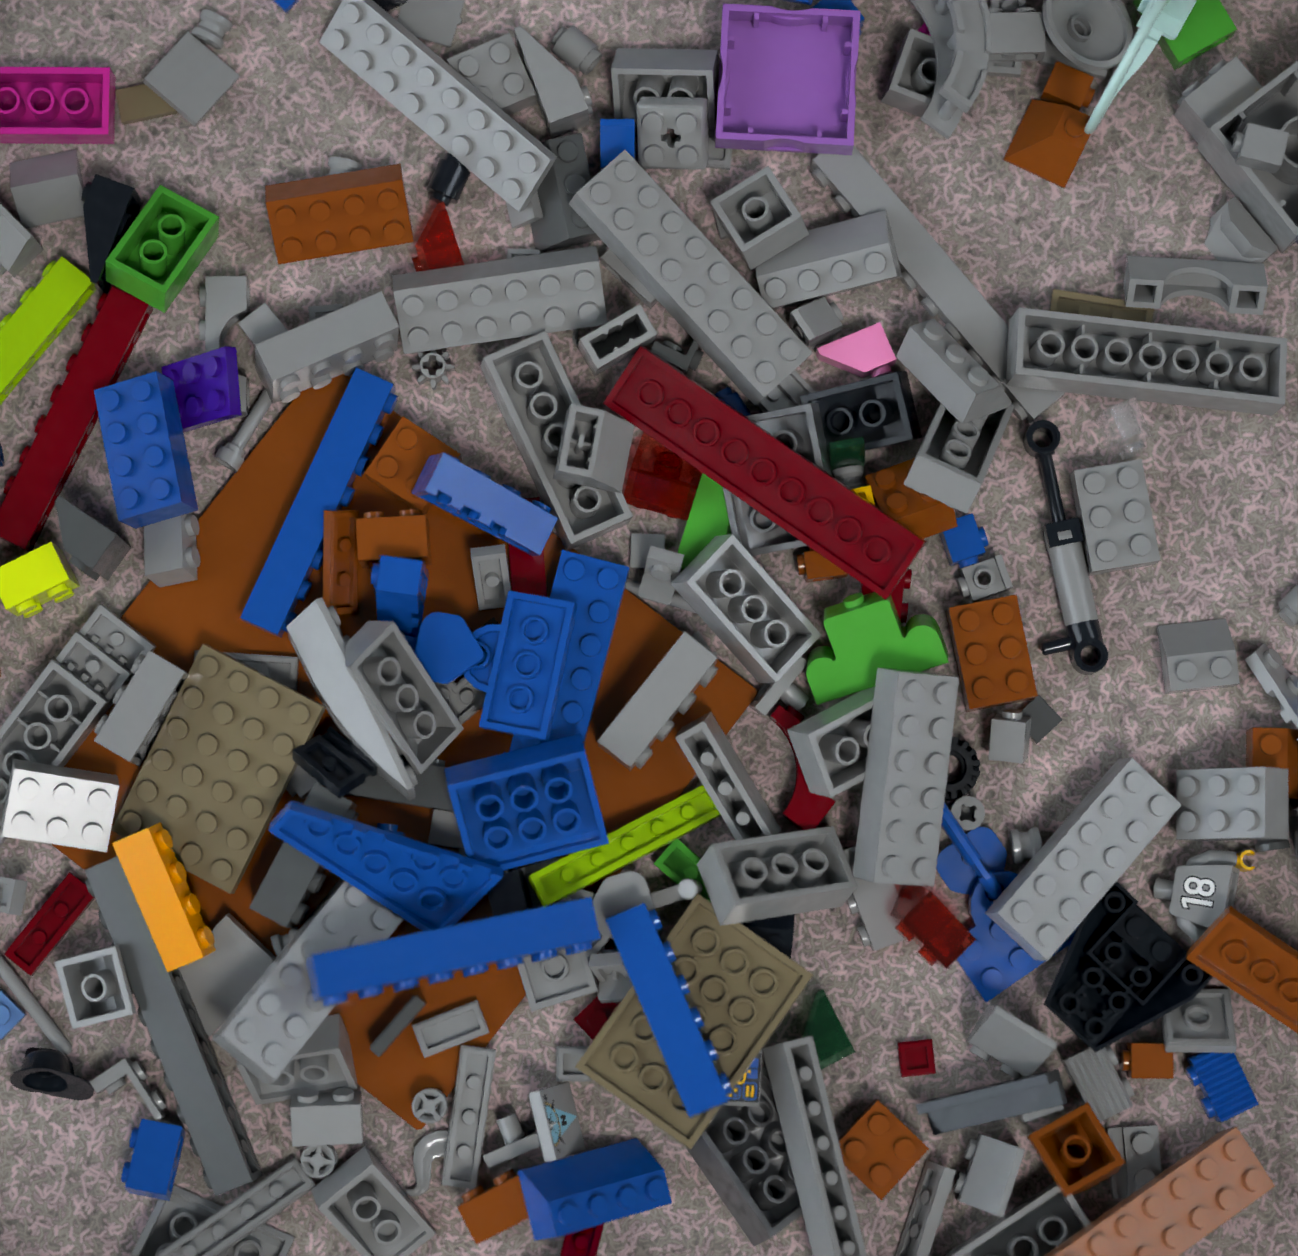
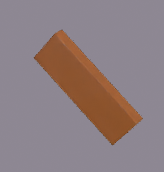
(340, 560)

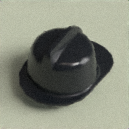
(51, 1074)

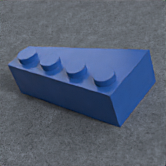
(485, 503)

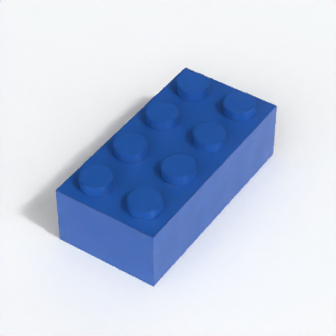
(145, 450)

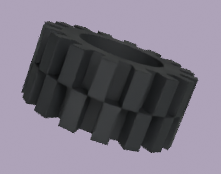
(969, 769)

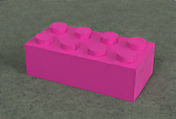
(57, 105)

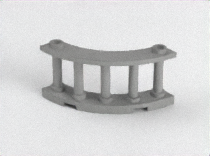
(962, 50)

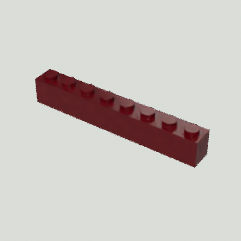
(71, 417)

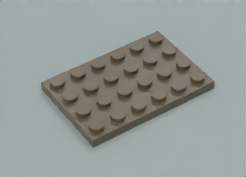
(220, 766)
(741, 995)

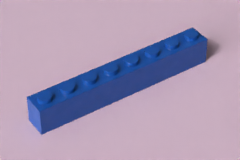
(323, 488)

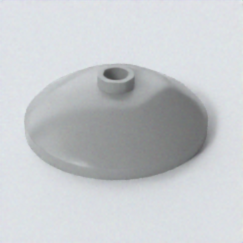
(1089, 31)

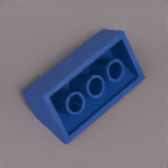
(592, 1188)

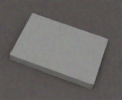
(226, 975)

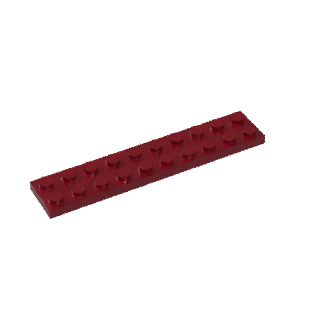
(764, 472)

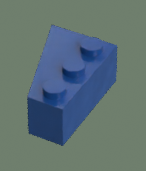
(400, 592)

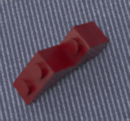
(804, 808)

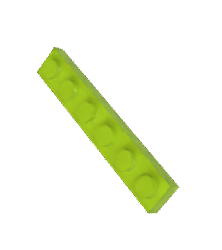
(624, 846)

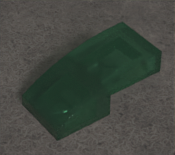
(846, 453)

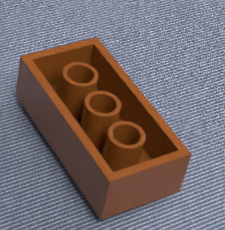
(339, 213)

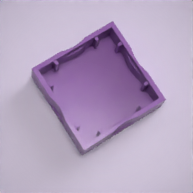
(787, 79)

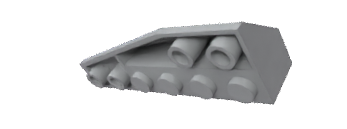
(322, 653)

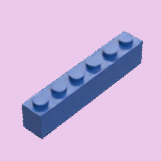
(667, 1009)

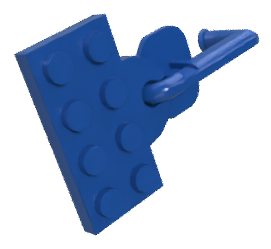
(520, 662)
(976, 867)

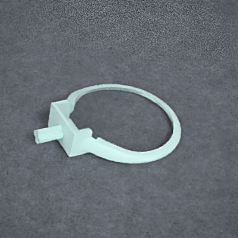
(1158, 20)

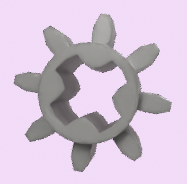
(440, 373)

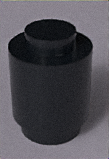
(448, 180)

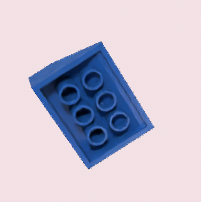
(527, 804)

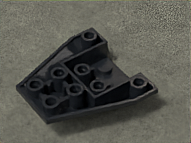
(1120, 973)

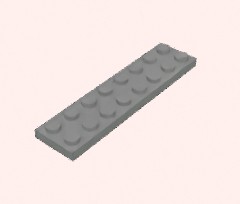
(439, 100)

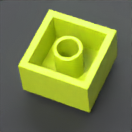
(36, 580)

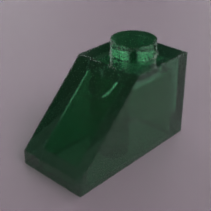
(827, 1031)

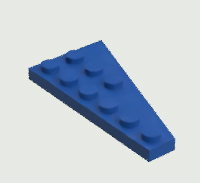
(404, 875)

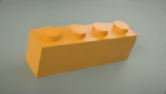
(164, 896)

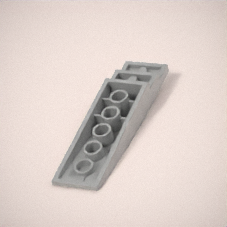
(70, 695)

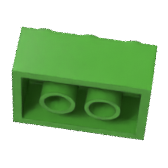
(162, 248)

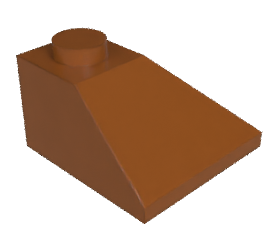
(1049, 141)

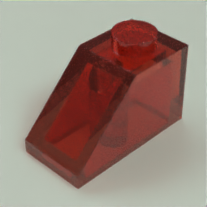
(437, 243)

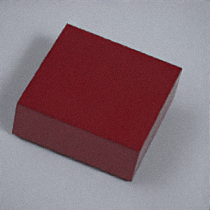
(916, 1058)

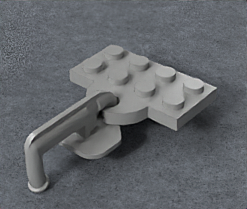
(570, 975)

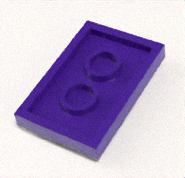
(206, 387)

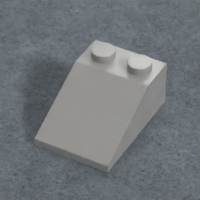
(557, 90)
(1010, 1042)
(371, 1208)

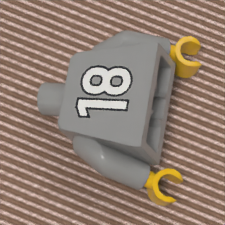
(1202, 889)

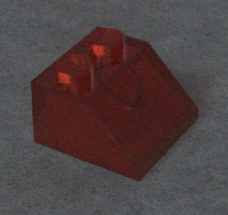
(661, 480)
(930, 925)

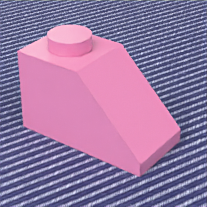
(860, 353)

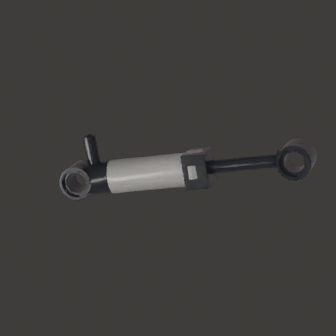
(1064, 543)

